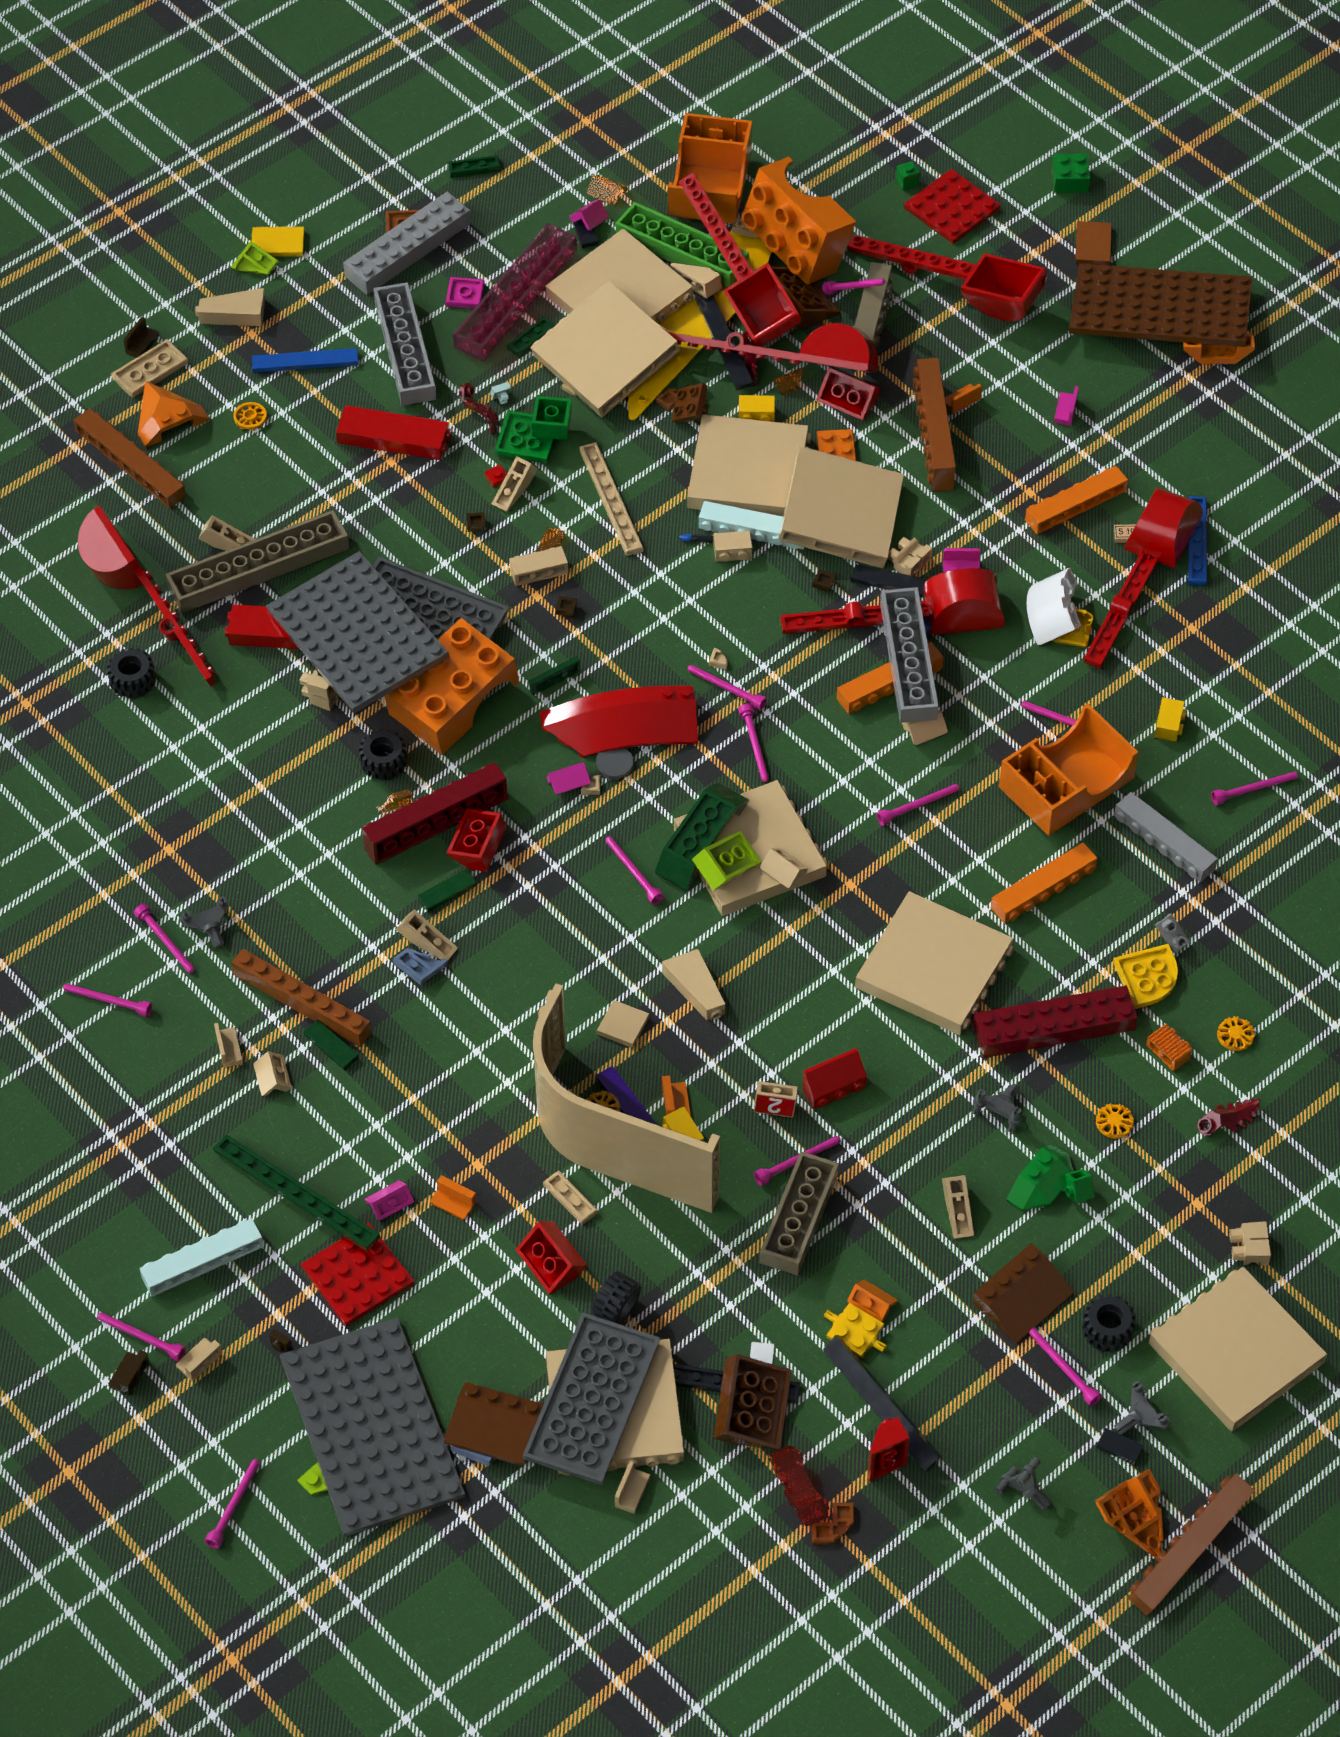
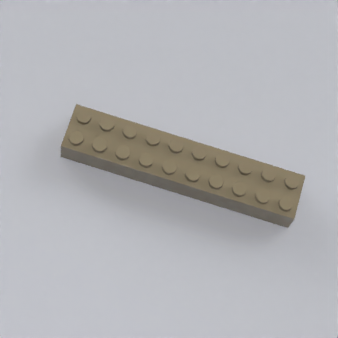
(257, 561)

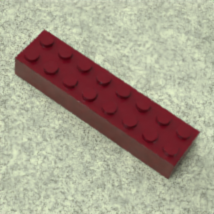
(434, 813)
(1055, 1021)

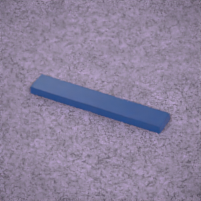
(304, 360)
(1198, 549)

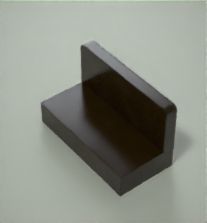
(140, 338)
(129, 1372)

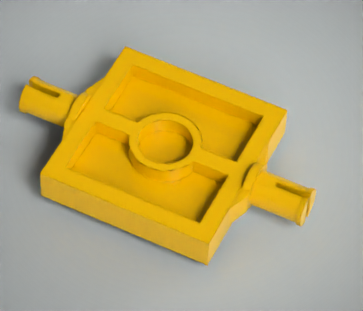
(856, 1329)

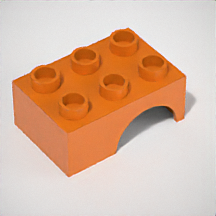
(719, 156)
(797, 227)
(444, 699)
(1070, 774)

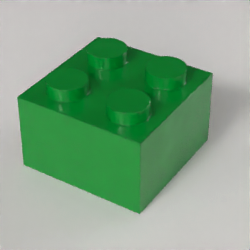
(1070, 173)
(551, 417)

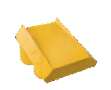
(1079, 636)

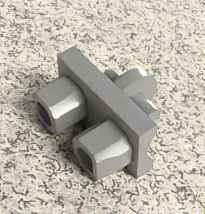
(1172, 933)

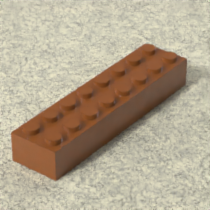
(934, 425)

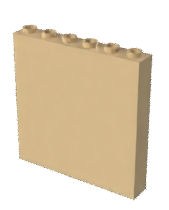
(629, 268)
(605, 348)
(745, 463)
(841, 507)
(766, 824)
(934, 963)
(1237, 1348)
(654, 1425)

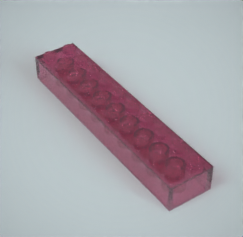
(514, 292)

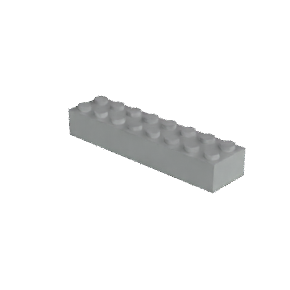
(407, 243)
(404, 344)
(909, 655)

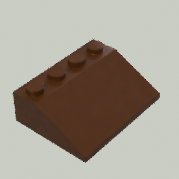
(808, 299)
(1022, 1293)
(752, 1403)
(492, 1423)

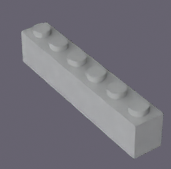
(1165, 837)

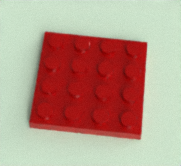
(952, 206)
(356, 1279)

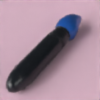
(697, 538)

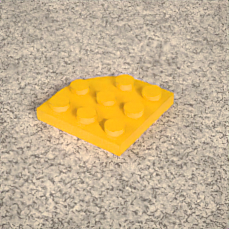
(1148, 974)

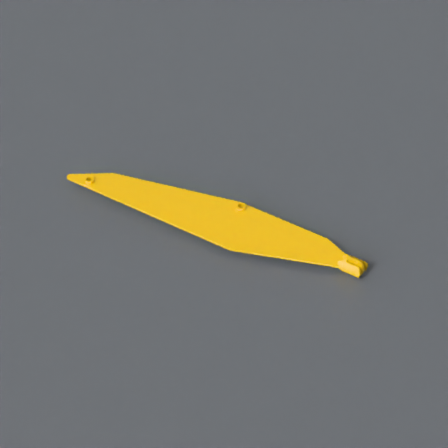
(690, 322)

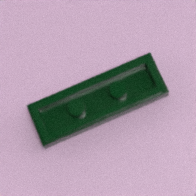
(474, 166)
(525, 340)
(554, 675)
(447, 890)
(330, 1044)

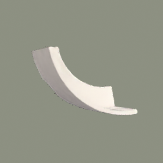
(1051, 607)

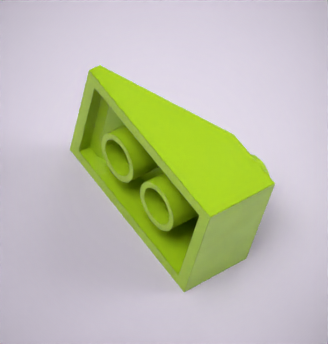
(726, 860)

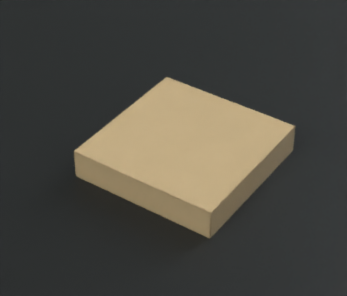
(623, 1023)

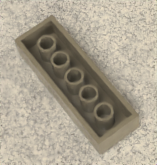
(874, 302)
(799, 1213)

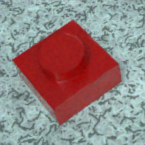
(495, 475)

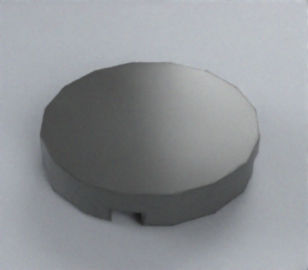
(614, 763)

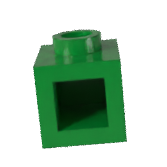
(908, 176)
(1079, 1186)

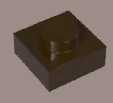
(476, 522)
(824, 580)
(566, 606)
(280, 1341)

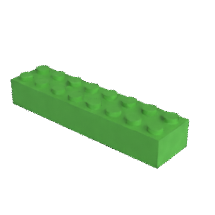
(675, 241)

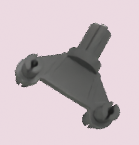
(208, 921)
(1001, 1104)
(1141, 1413)
(1025, 1483)

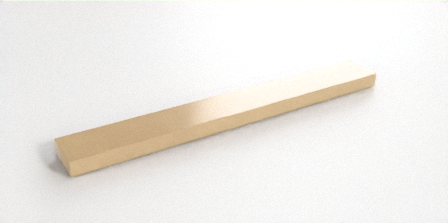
(611, 499)

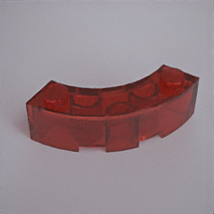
(799, 1489)

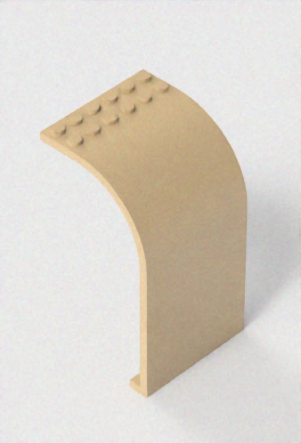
(613, 1140)

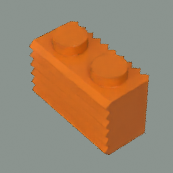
(1169, 1047)

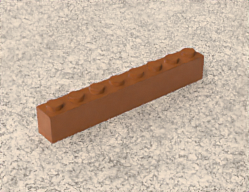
(130, 458)
(301, 997)
(1190, 1544)

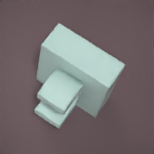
(501, 392)

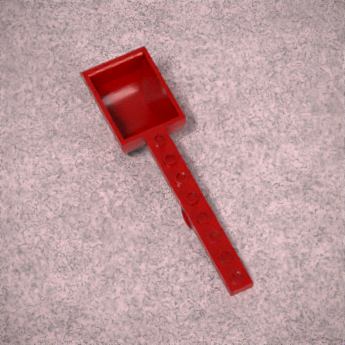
(993, 285)
(758, 293)
(828, 345)
(1157, 537)
(117, 567)
(953, 604)

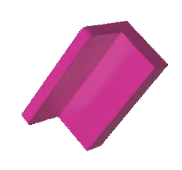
(591, 214)
(1066, 408)
(960, 558)
(569, 778)
(390, 1199)

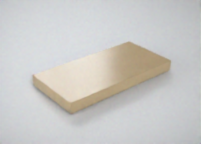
(149, 367)

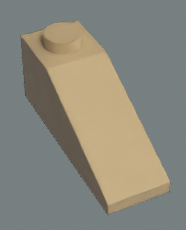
(703, 279)
(514, 484)
(223, 535)
(426, 936)
(958, 1206)

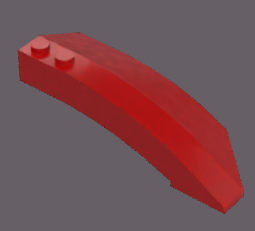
(625, 719)

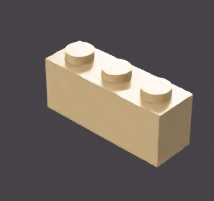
(538, 566)

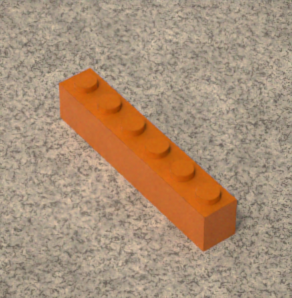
(1076, 499)
(876, 684)
(1044, 883)

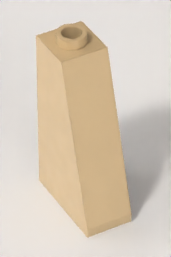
(236, 308)
(695, 983)

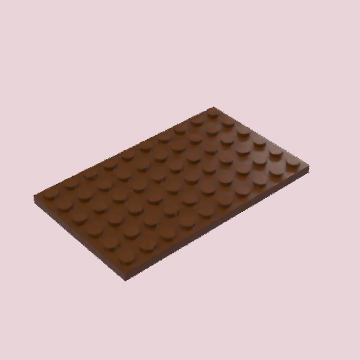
(1161, 305)

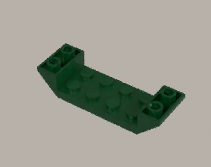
(698, 831)

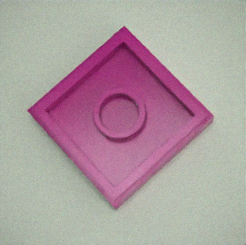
(464, 292)

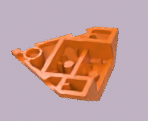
(1219, 353)
(164, 411)
(1135, 1511)

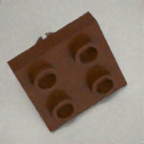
(690, 403)

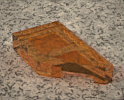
(789, 381)
(551, 538)
(396, 801)

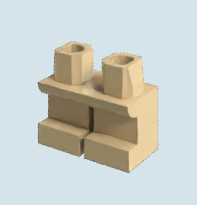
(911, 557)
(318, 690)
(1253, 1243)

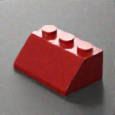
(848, 393)
(477, 839)
(834, 1079)
(550, 1256)
(888, 1449)

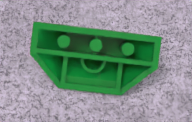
(1041, 1179)

